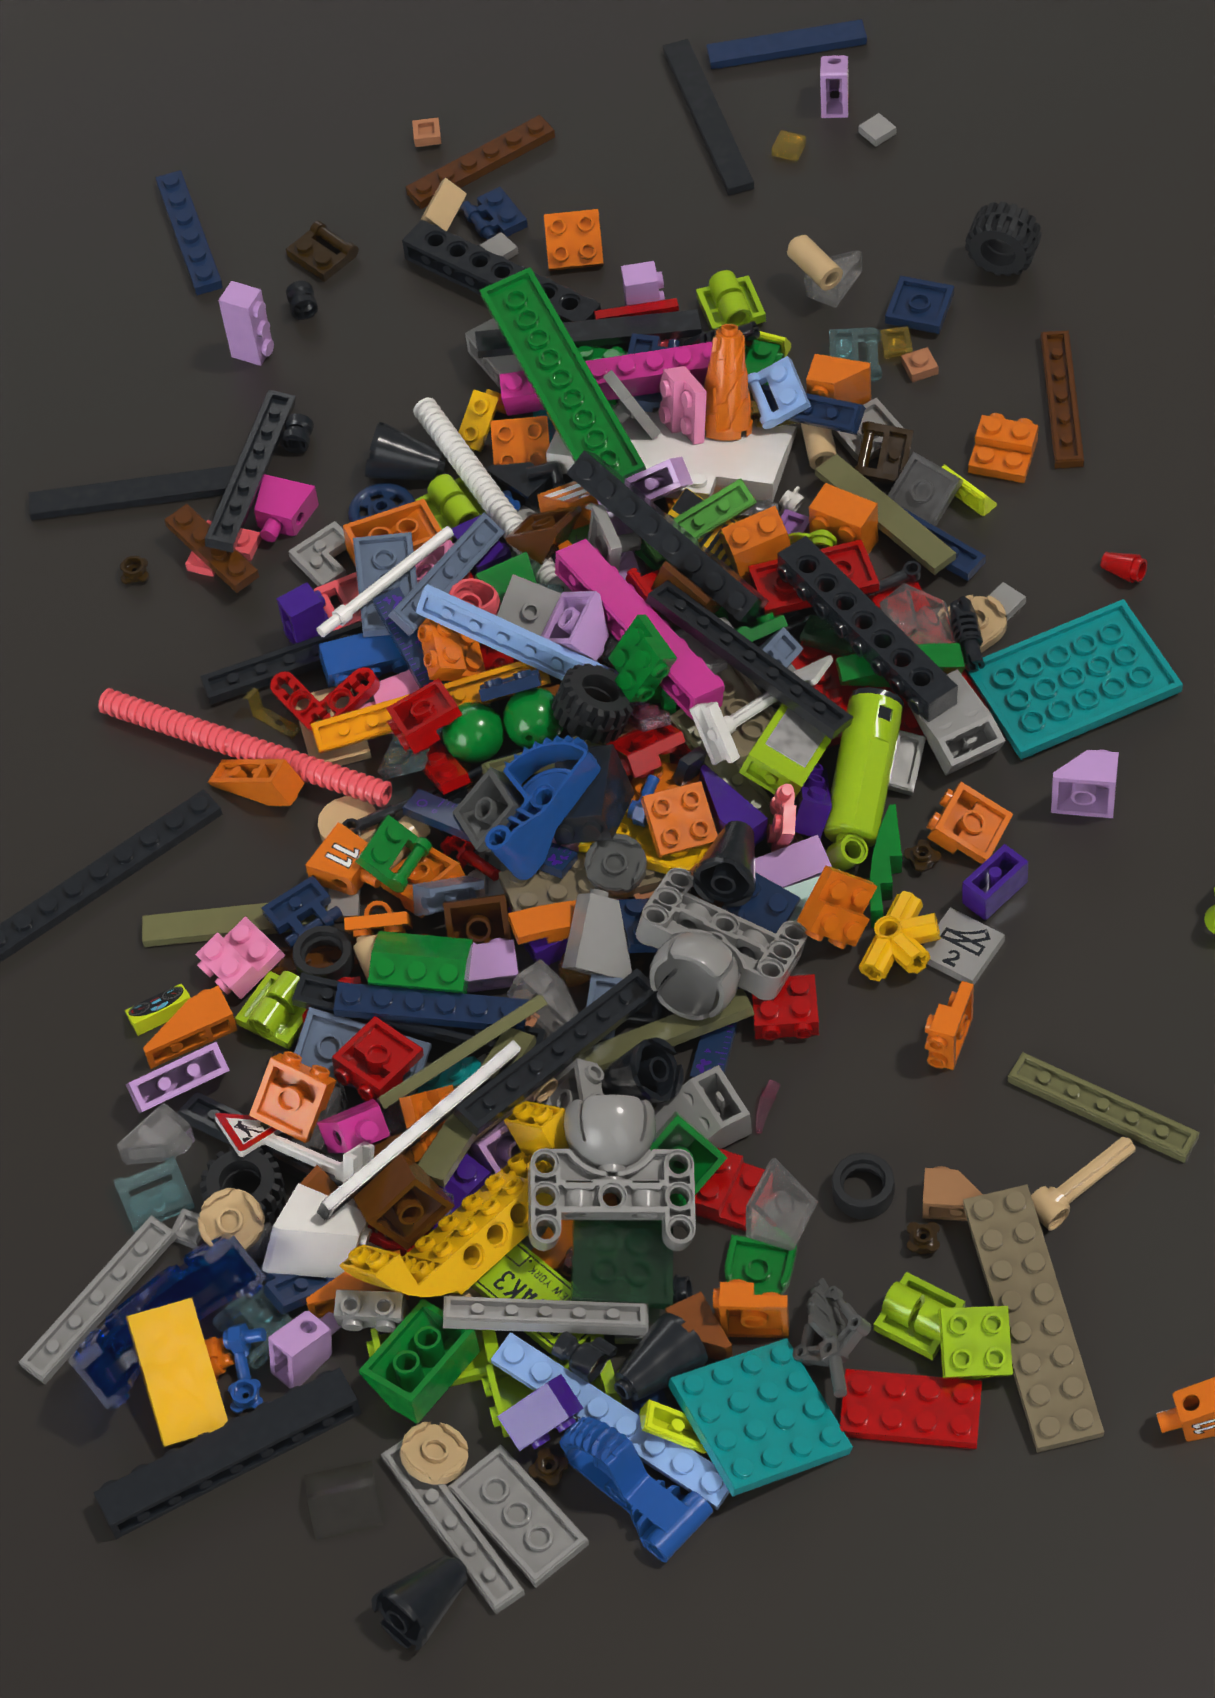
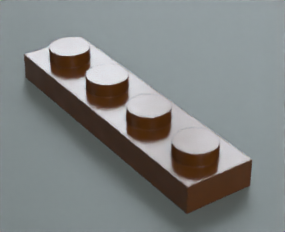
(229, 566)

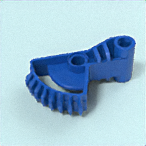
(547, 801)
(612, 1464)

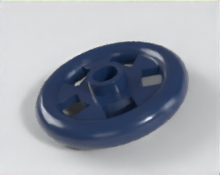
(387, 490)

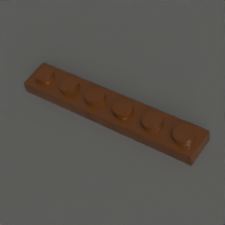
(483, 159)

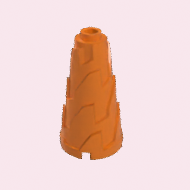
(727, 387)

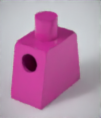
(283, 507)
(354, 1126)

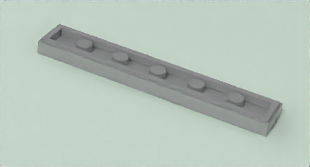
(98, 1299)
(545, 1315)
(459, 1535)

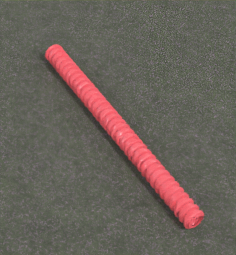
(243, 746)

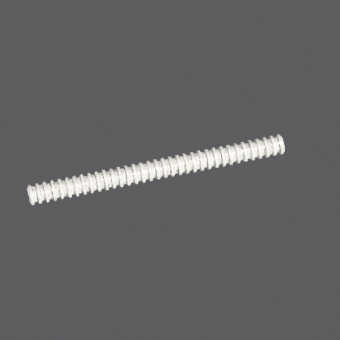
(477, 479)

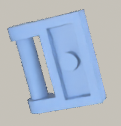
(785, 388)

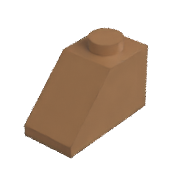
(945, 1193)

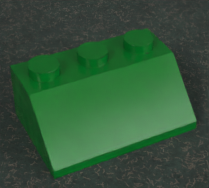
(420, 962)
(680, 1134)
(419, 1361)

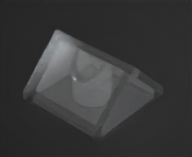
(778, 1208)

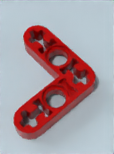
(318, 710)

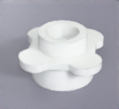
(791, 500)

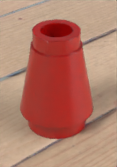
(1124, 565)

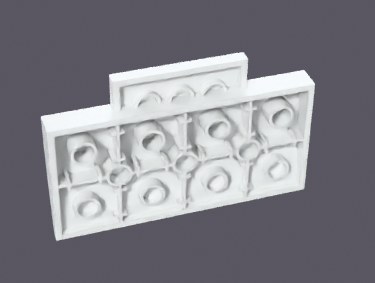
(712, 464)

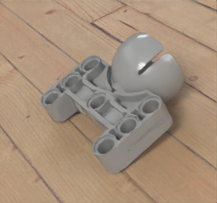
(711, 951)
(613, 1152)

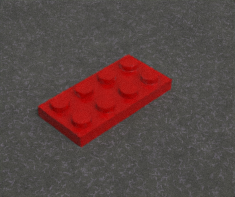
(782, 597)
(911, 1408)

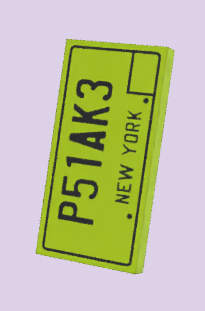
(527, 1276)

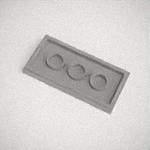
(518, 1516)

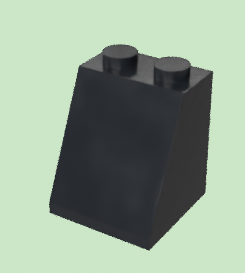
(601, 805)

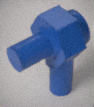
(635, 809)
(239, 1340)

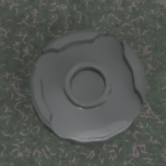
(616, 864)

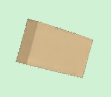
(444, 204)

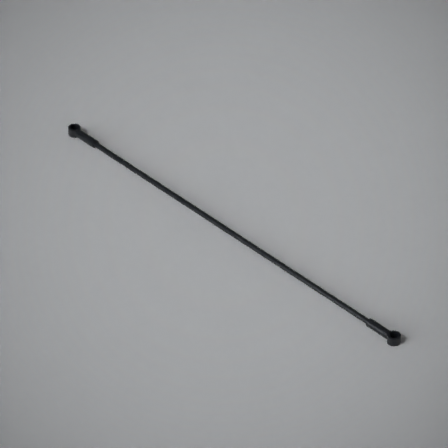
(378, 816)

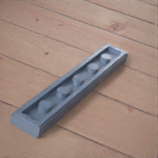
(449, 569)

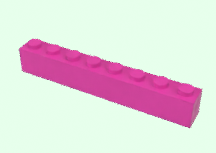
(638, 373)
(585, 569)

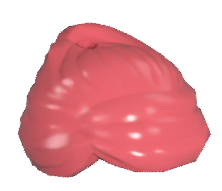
(478, 594)

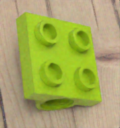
(730, 301)
(451, 501)
(271, 1010)
(912, 1314)
(975, 1342)

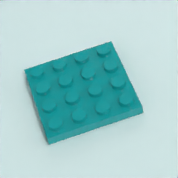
(759, 1417)

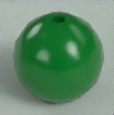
(530, 717)
(475, 734)

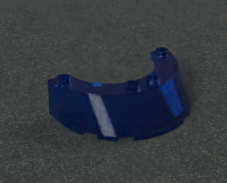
(208, 1276)

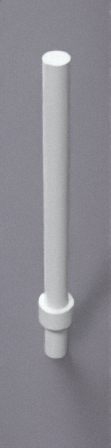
(344, 613)

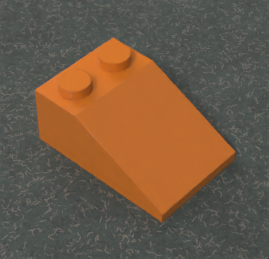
(411, 517)

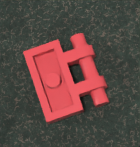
(784, 812)

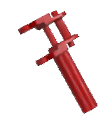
(467, 855)

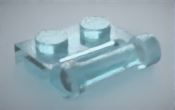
(845, 345)
(399, 763)
(160, 1201)
(257, 1313)

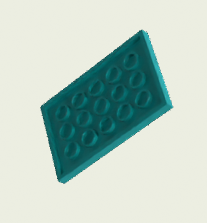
(1074, 679)

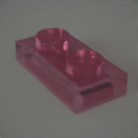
(648, 716)

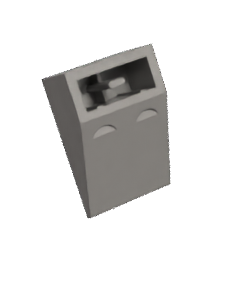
(962, 732)
(711, 1107)

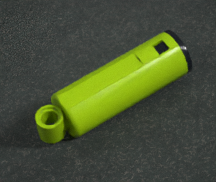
(862, 775)

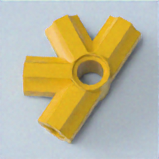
(900, 938)

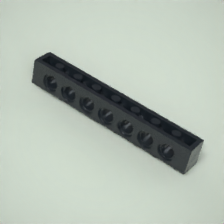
(478, 268)
(867, 629)

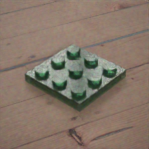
(621, 1262)

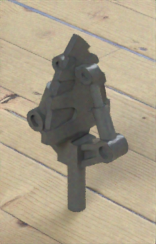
(837, 1338)

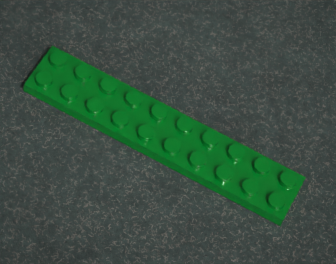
(559, 372)

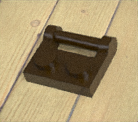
(316, 257)
(893, 452)

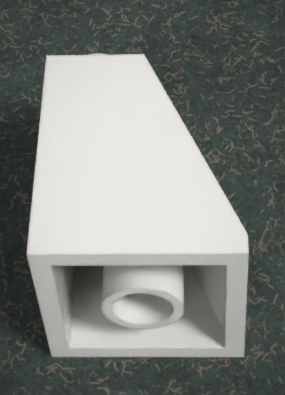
(307, 1243)

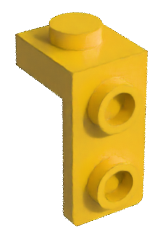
(478, 415)

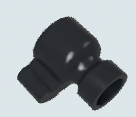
(584, 1359)

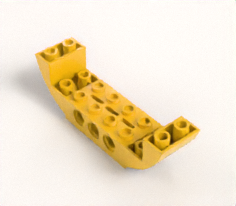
(480, 1229)

